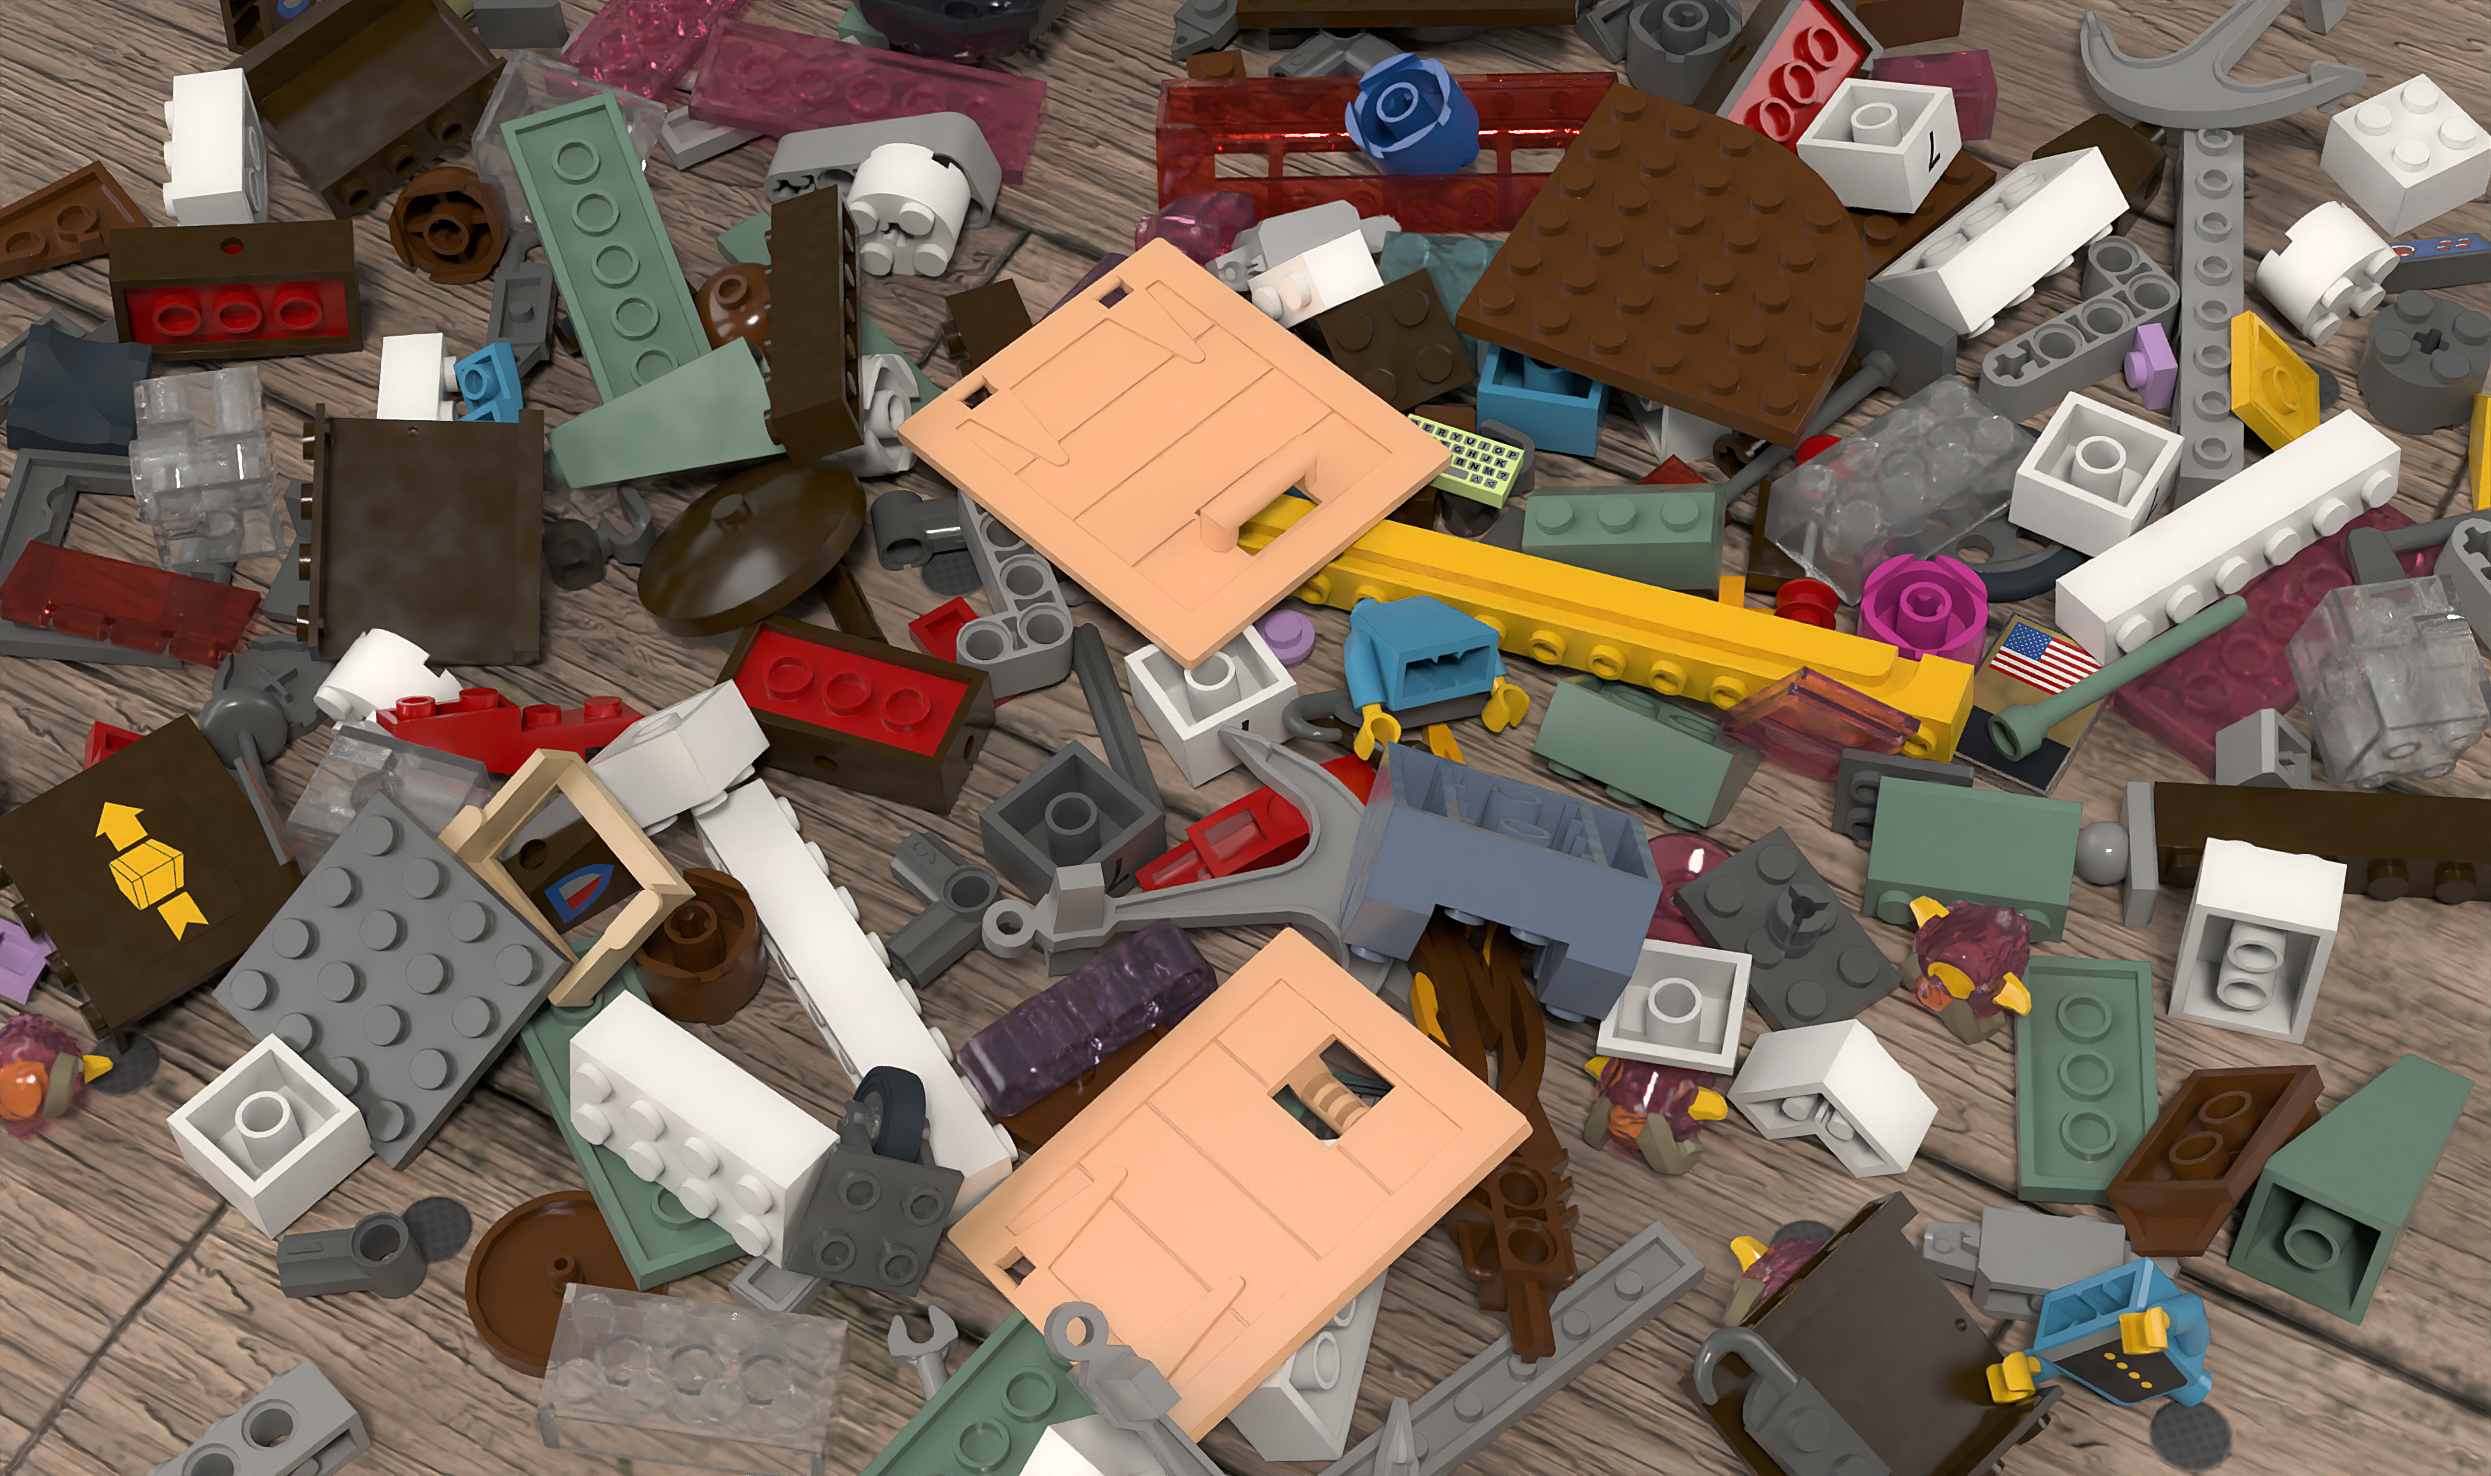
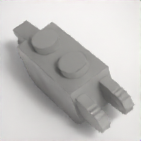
(1292, 234)
(2025, 1254)

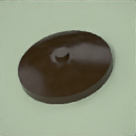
(751, 545)

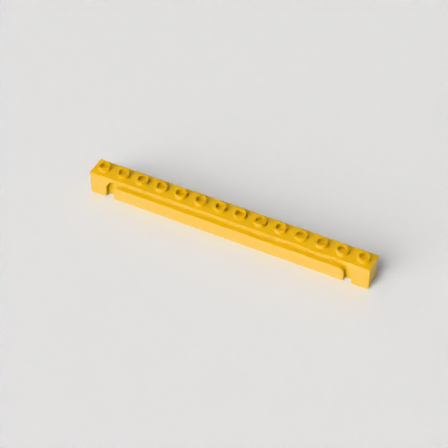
(1624, 625)

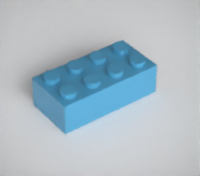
(1542, 400)

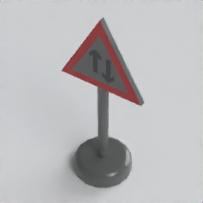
(246, 732)

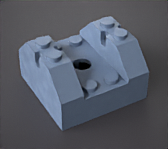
(1507, 853)

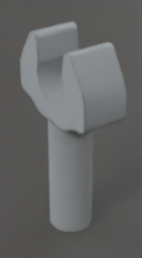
(925, 1357)

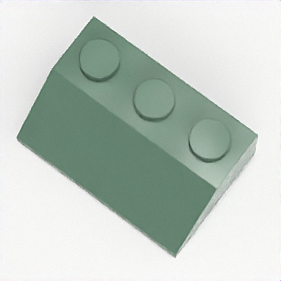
(1633, 532)
(1645, 750)
(1974, 849)

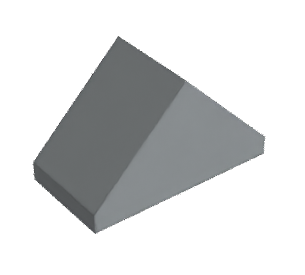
(2263, 753)

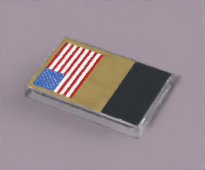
(2024, 668)

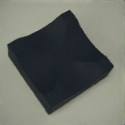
(76, 394)

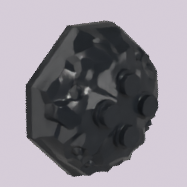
(961, 29)

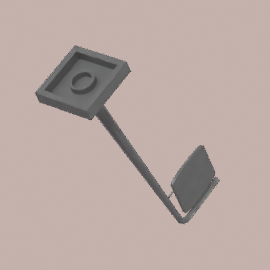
(1896, 349)

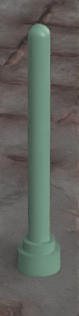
(2020, 729)

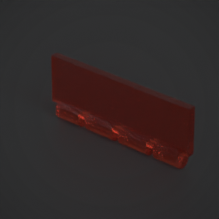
(137, 600)

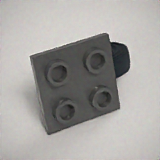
(878, 1192)

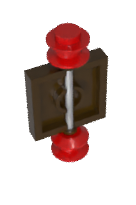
(1770, 569)

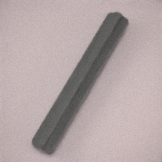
(1112, 713)

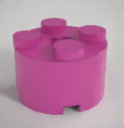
(1926, 608)

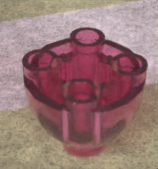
(1199, 224)

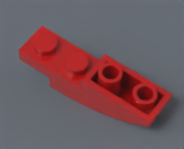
(494, 732)
(1248, 834)

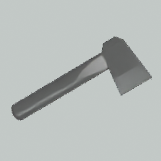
(2374, 552)

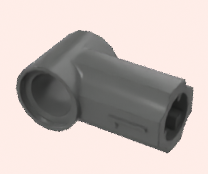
(914, 528)
(350, 1260)

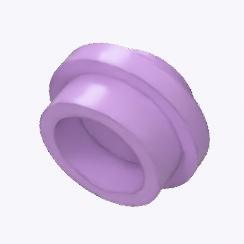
(1287, 635)

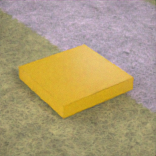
(2271, 384)

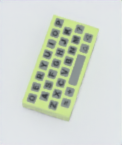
(1479, 466)

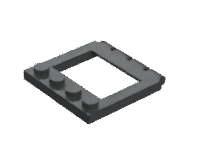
(38, 510)

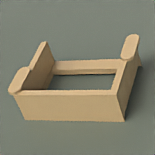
(483, 834)

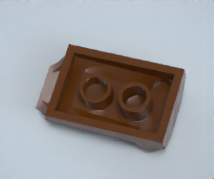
(2209, 1153)

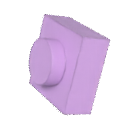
(2151, 367)
(20, 962)

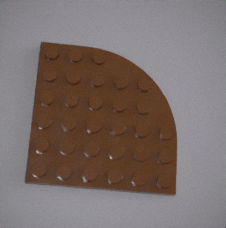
(1682, 269)

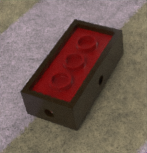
(1788, 66)
(237, 289)
(862, 710)

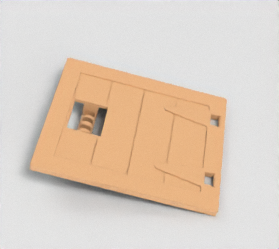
(1163, 411)
(1211, 1211)

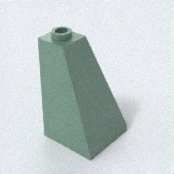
(672, 427)
(2349, 1187)

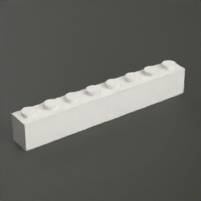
(846, 980)

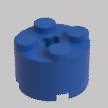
(1413, 118)

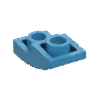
(490, 385)

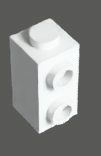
(417, 379)

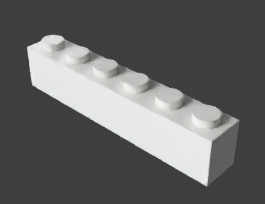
(2227, 537)

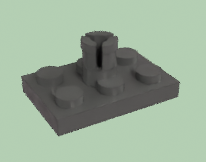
(1805, 945)

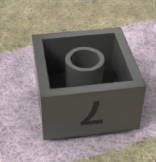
(1070, 816)

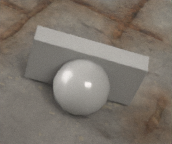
(2125, 854)

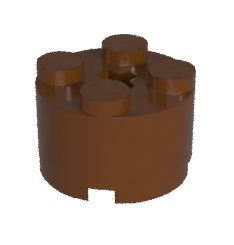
(705, 952)

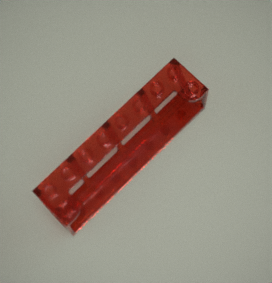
(1309, 117)

